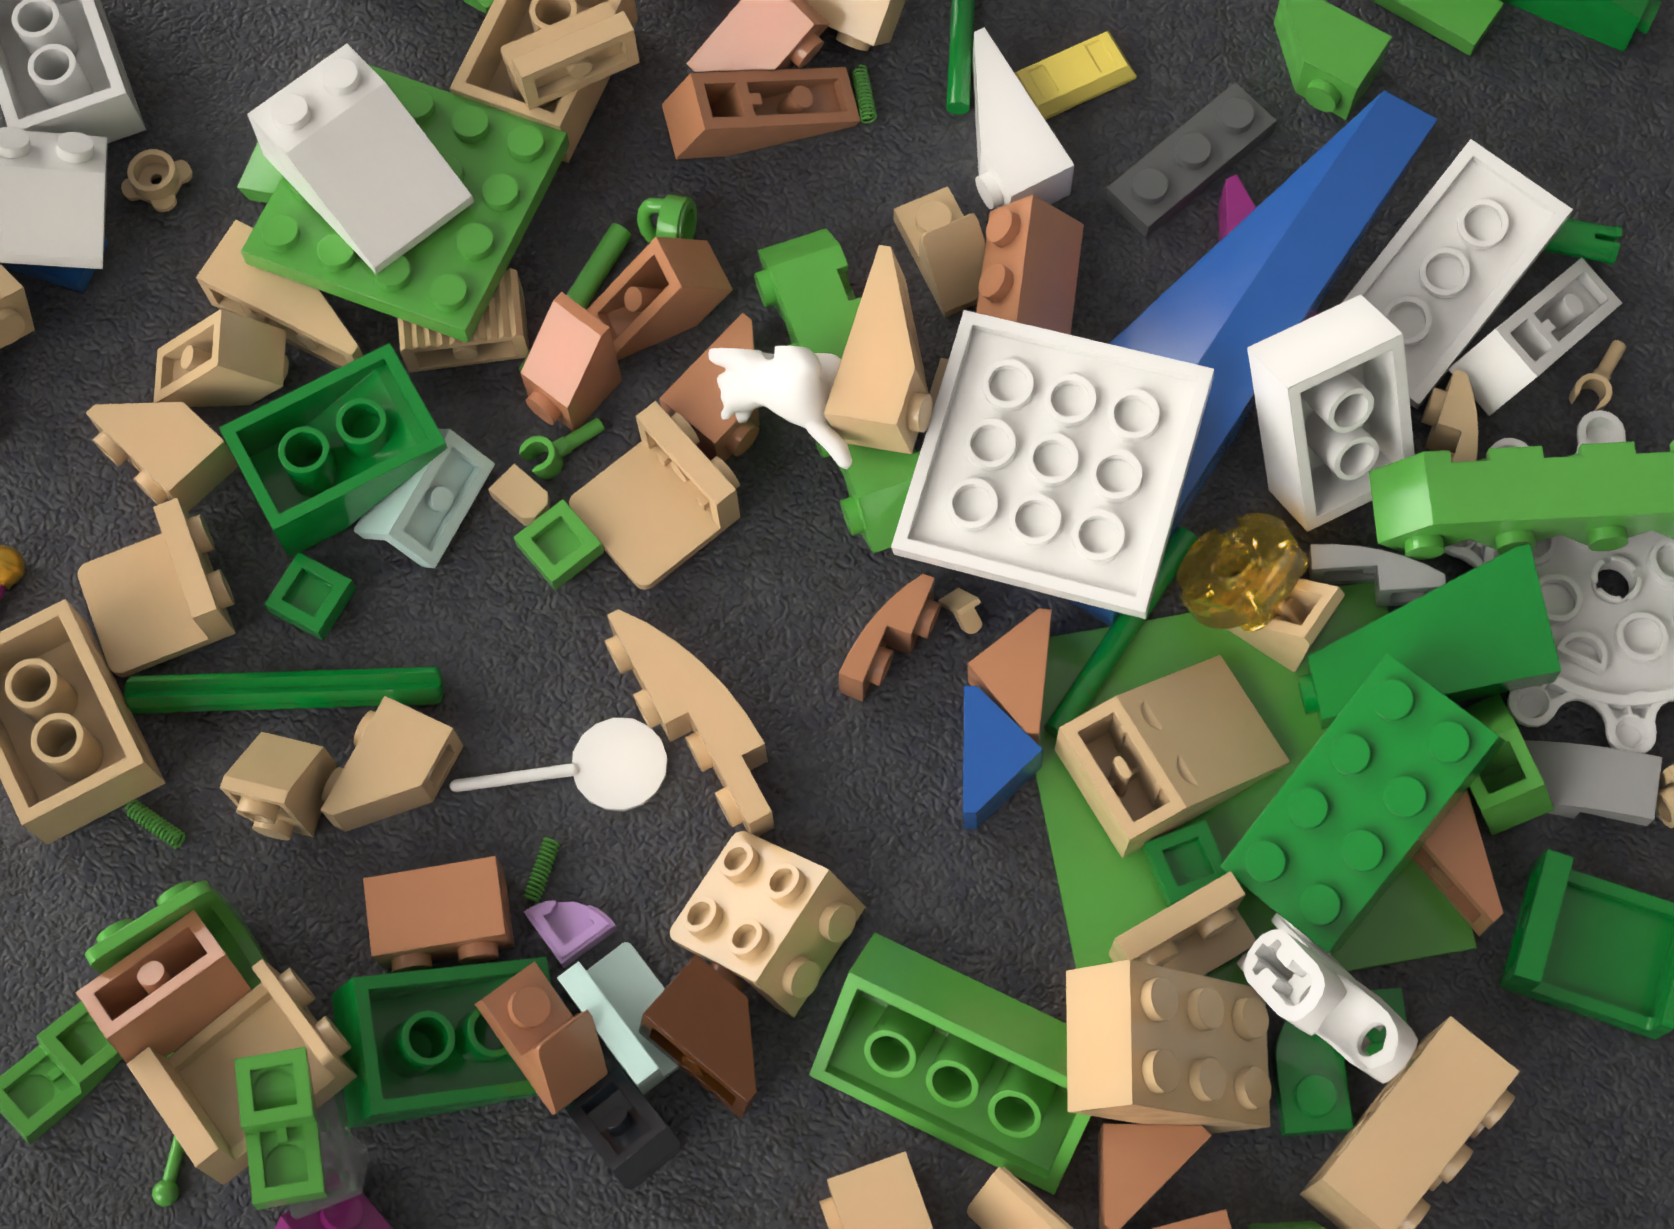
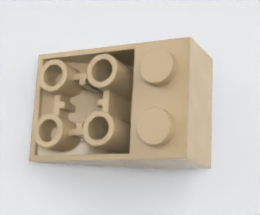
(1167, 752)

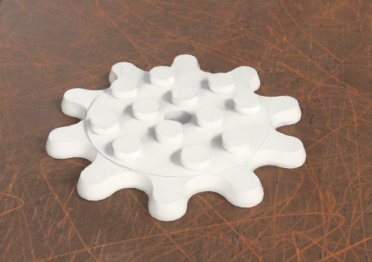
(1608, 647)

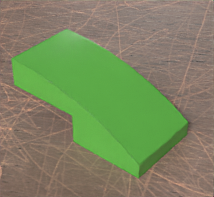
(56, 1074)
(280, 1128)

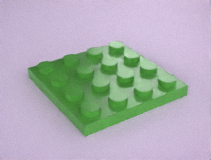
(458, 267)

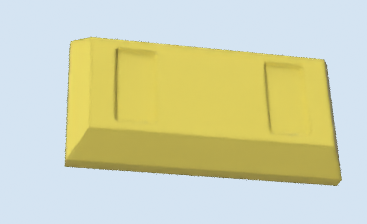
(1076, 75)

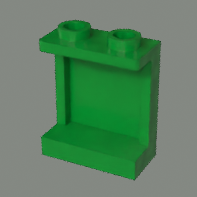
(1593, 948)

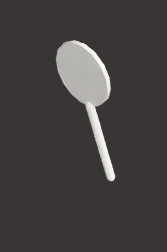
(613, 766)

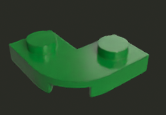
(1313, 1077)

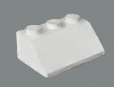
(52, 198)

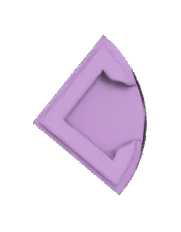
(570, 927)

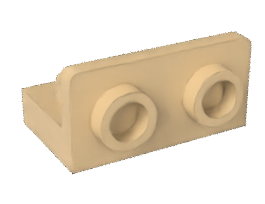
(1192, 933)

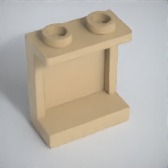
(198, 1082)

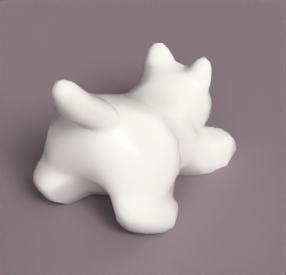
(789, 383)

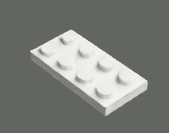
(1459, 260)

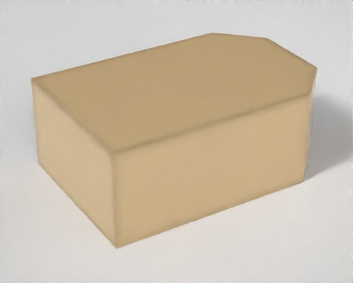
(520, 495)

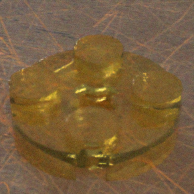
(1269, 567)

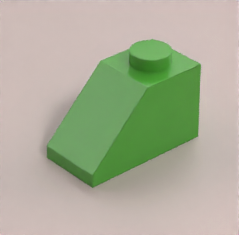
(1329, 53)

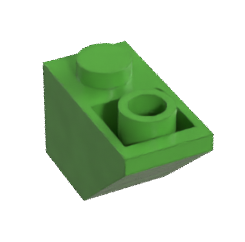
(1510, 784)

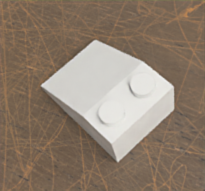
(359, 158)

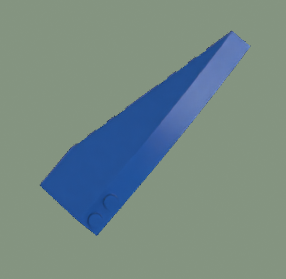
(1274, 273)

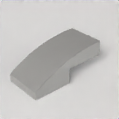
(1394, 576)
(1598, 780)

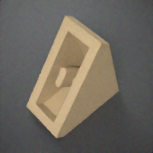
(1296, 623)

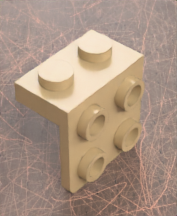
(658, 500)
(158, 594)
(768, 919)

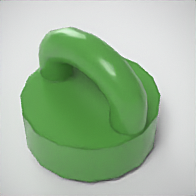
(675, 219)

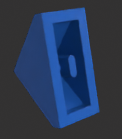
(995, 757)

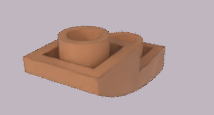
(895, 625)

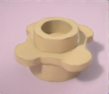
(152, 165)

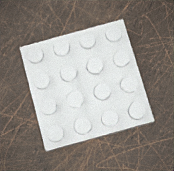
(1054, 463)

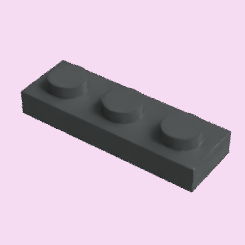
(1190, 160)

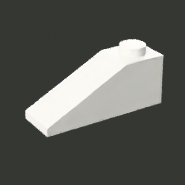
(1014, 142)
(1536, 335)

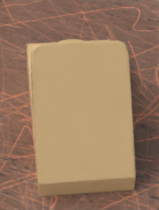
(944, 247)

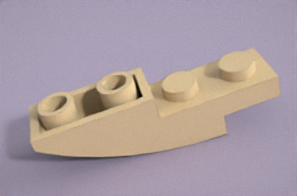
(688, 698)

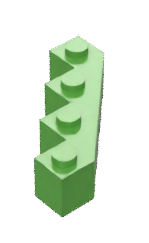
(814, 298)
(1523, 498)

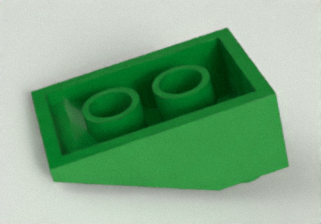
(334, 447)
(425, 1043)

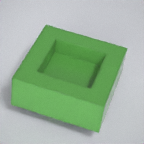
(559, 544)

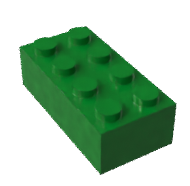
(1362, 804)

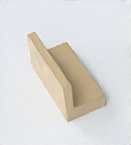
(571, 54)

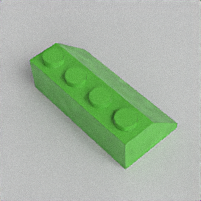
(953, 1061)

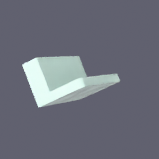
(431, 504)
(617, 995)

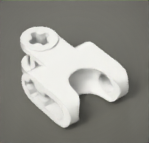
(1325, 1000)

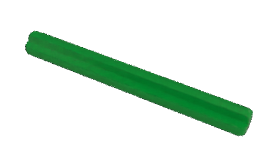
(283, 689)

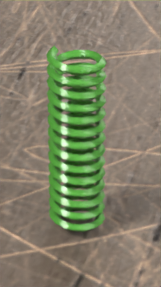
(861, 90)
(159, 821)
(551, 859)

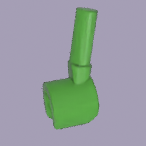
(557, 449)

